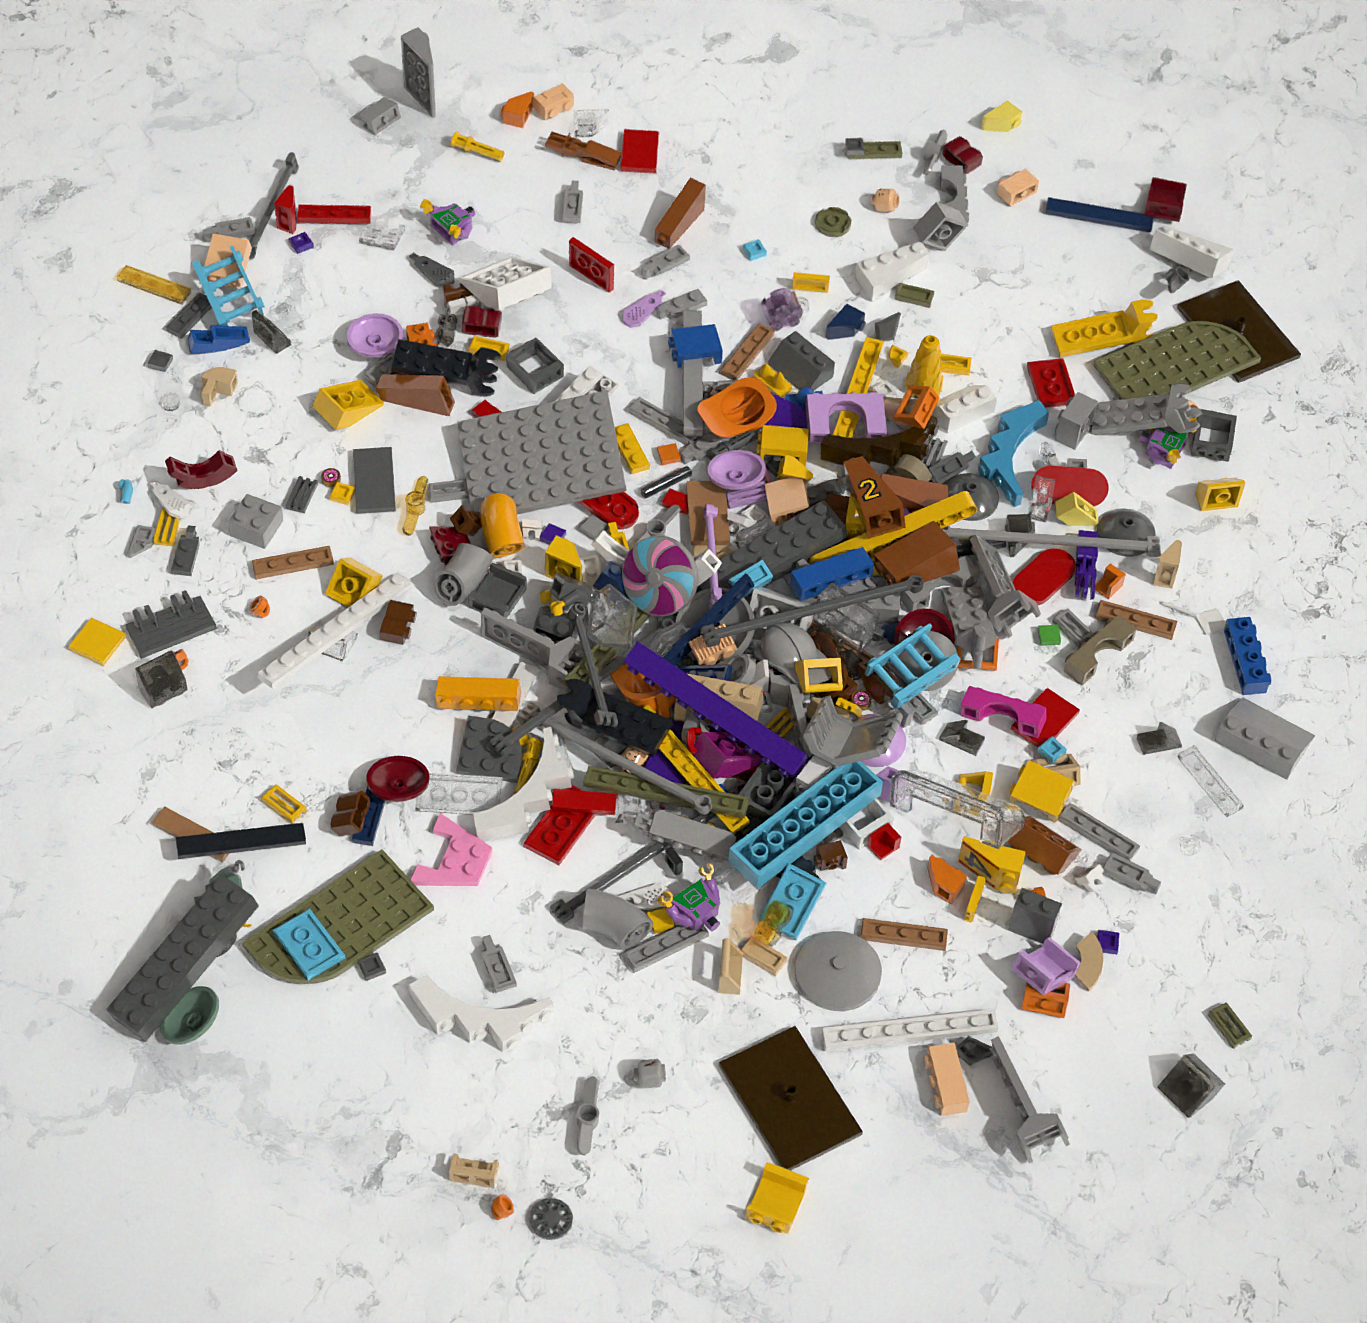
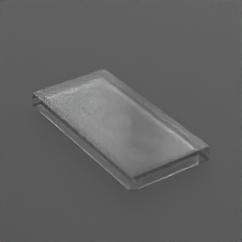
(459, 794)

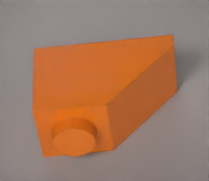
(518, 109)

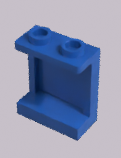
(695, 343)

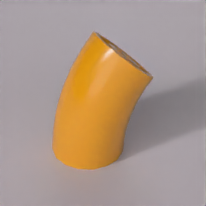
(501, 525)

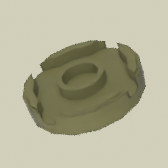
(833, 222)

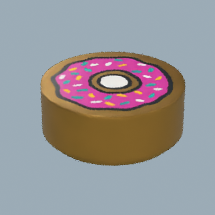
(330, 477)
(861, 699)

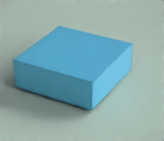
(754, 250)
(1051, 750)

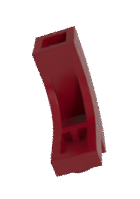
(203, 474)

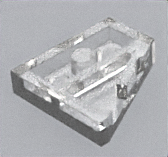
(382, 236)

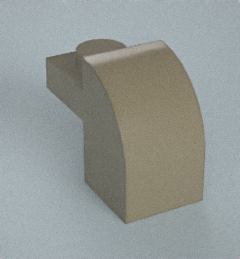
(910, 468)

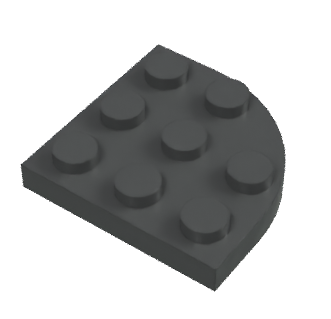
(482, 759)

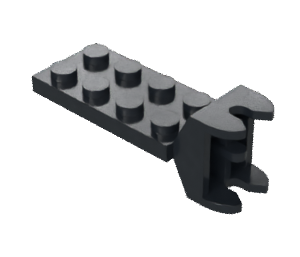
(454, 365)
(635, 728)

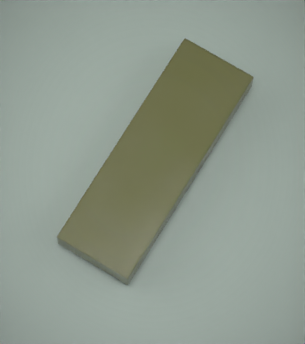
(880, 150)

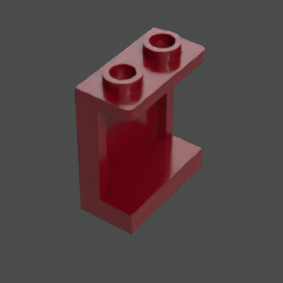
(1165, 199)

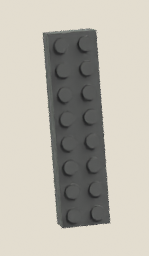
(785, 545)
(182, 957)

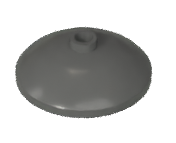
(981, 491)
(1125, 525)

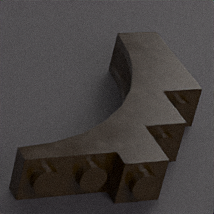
(882, 449)

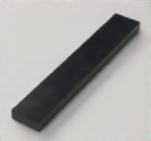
(240, 840)

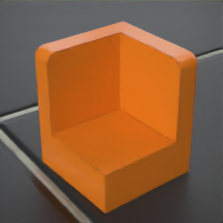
(1111, 581)

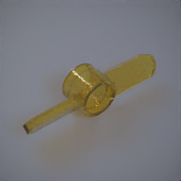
(414, 511)

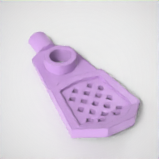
(641, 310)

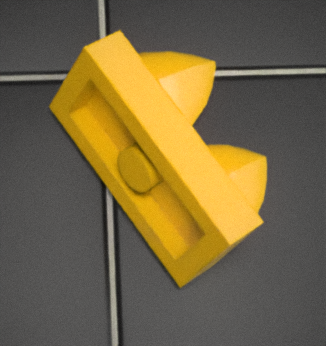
(774, 381)

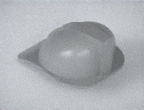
(788, 643)

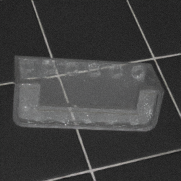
(997, 817)

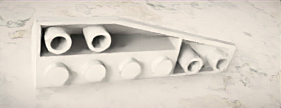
(589, 382)

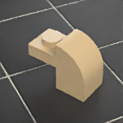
(218, 380)

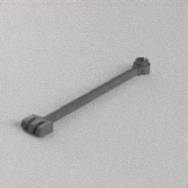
(292, 168)
(602, 715)

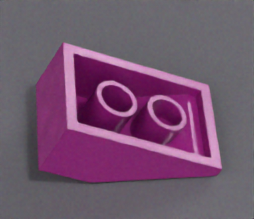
(722, 755)

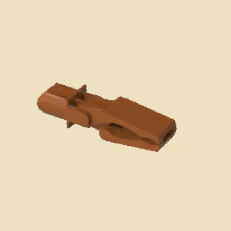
(590, 152)

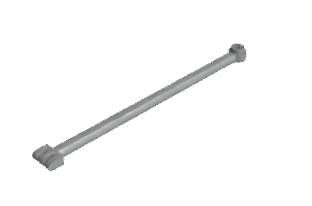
(1150, 545)
(702, 803)

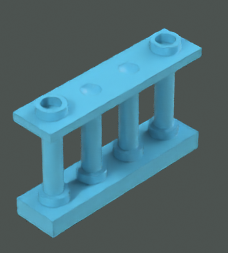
(210, 287)
(915, 685)

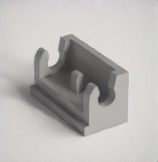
(380, 115)

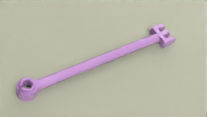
(709, 514)

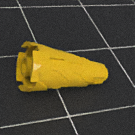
(926, 366)

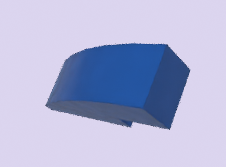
(217, 339)

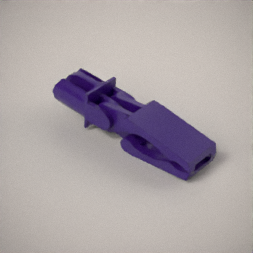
(1085, 566)

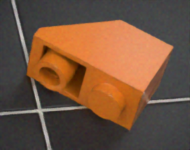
(945, 880)

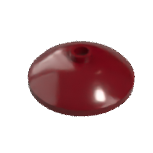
(923, 617)
(397, 778)

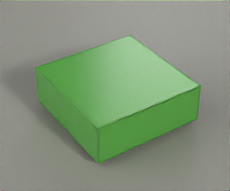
(1049, 635)

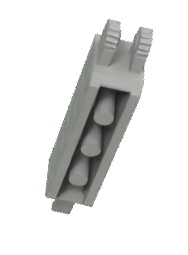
(687, 834)

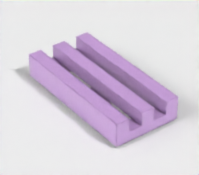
(747, 494)

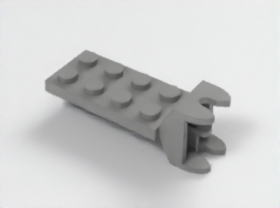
(1147, 413)
(1010, 604)
(526, 643)
(789, 694)
(1037, 1127)

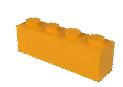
(478, 693)

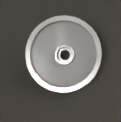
(944, 645)

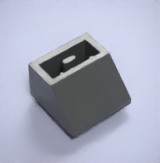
(554, 627)

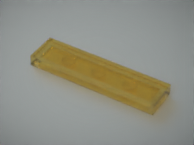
(154, 284)

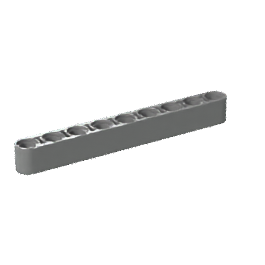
(692, 383)

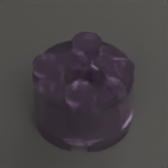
(782, 309)

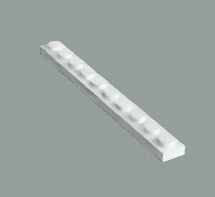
(334, 630)

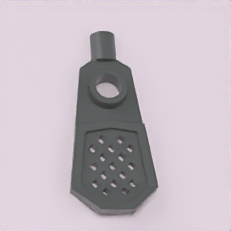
(434, 271)

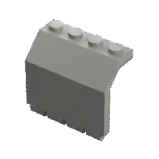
(845, 740)

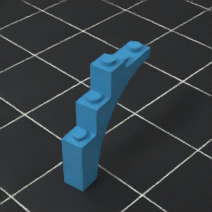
(1013, 429)

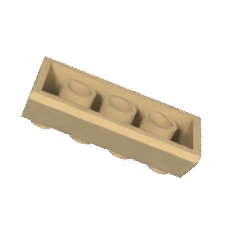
(743, 696)

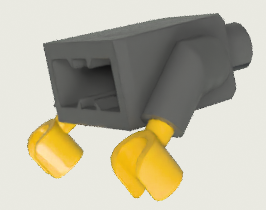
(568, 591)

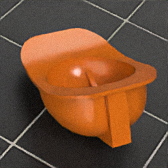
(738, 408)
(641, 693)

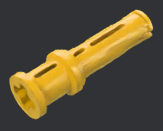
(469, 144)
(530, 760)

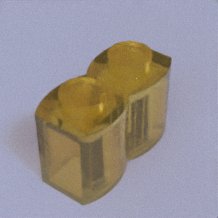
(776, 918)

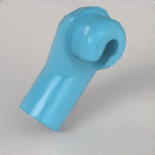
(126, 486)

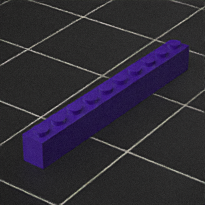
(715, 709)

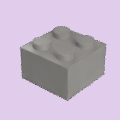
(940, 226)
(1075, 420)
(255, 521)

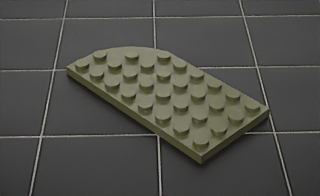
(1185, 354)
(356, 910)

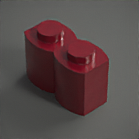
(962, 154)
(481, 321)

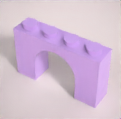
(867, 406)

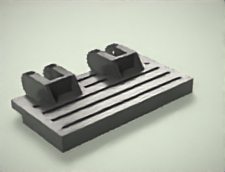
(170, 627)

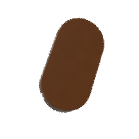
(826, 646)

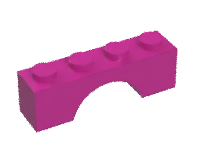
(982, 703)

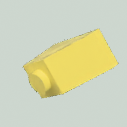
(1002, 118)
(1076, 511)

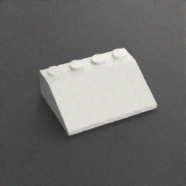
(507, 282)

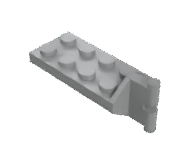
(970, 620)

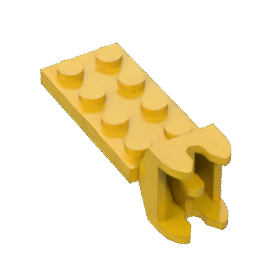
(1104, 329)

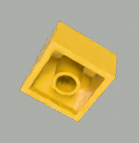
(1219, 493)
(563, 559)
(352, 581)

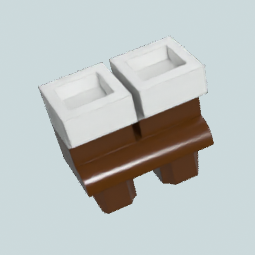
(458, 298)

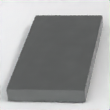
(374, 480)

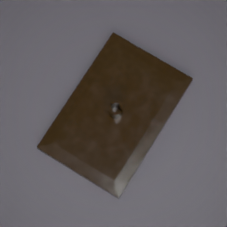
(1238, 310)
(790, 1099)

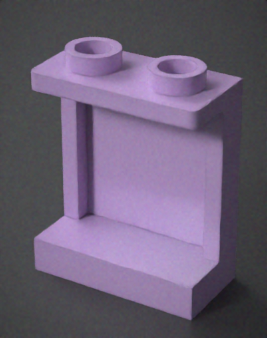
(1046, 966)

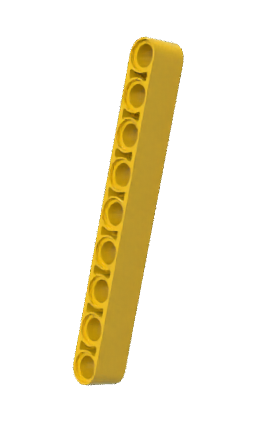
(943, 513)

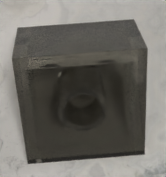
(161, 679)
(1190, 1085)

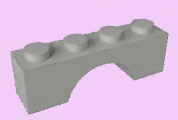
(952, 182)
(965, 577)

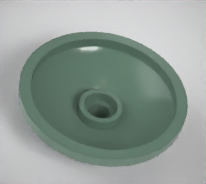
(191, 1016)

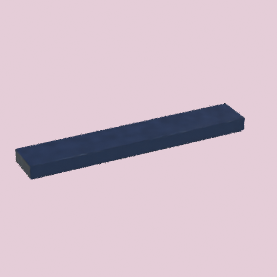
(1099, 214)
(713, 616)

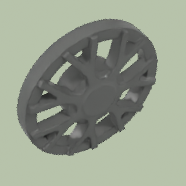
(551, 1218)

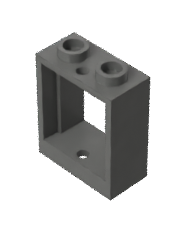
(542, 378)
(1219, 422)

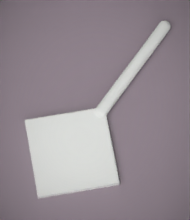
(1209, 621)

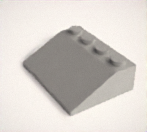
(418, 68)
(1264, 737)

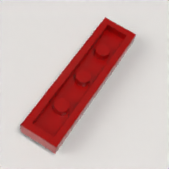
(334, 214)

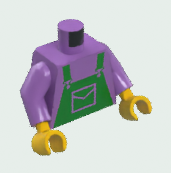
(450, 221)
(1165, 445)
(696, 904)

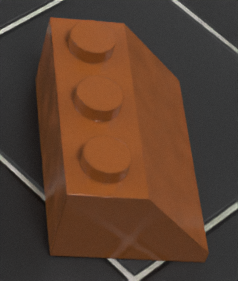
(1044, 846)

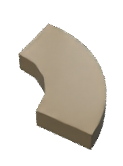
(1091, 961)

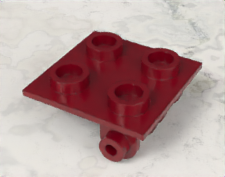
(446, 541)

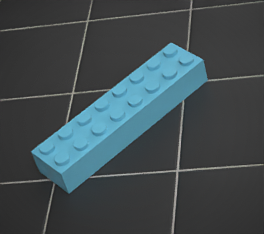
(804, 822)

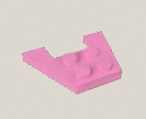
(462, 862)

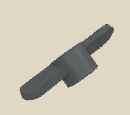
(1177, 278)

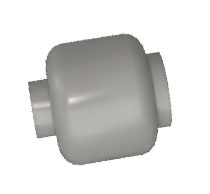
(650, 1073)

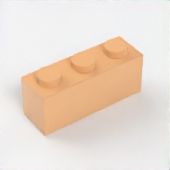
(947, 1079)

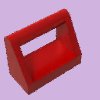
(286, 210)

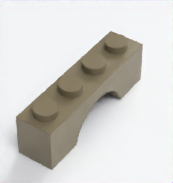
(1115, 635)

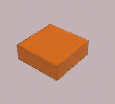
(668, 454)

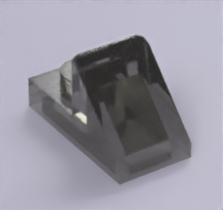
(959, 736)
(1159, 740)

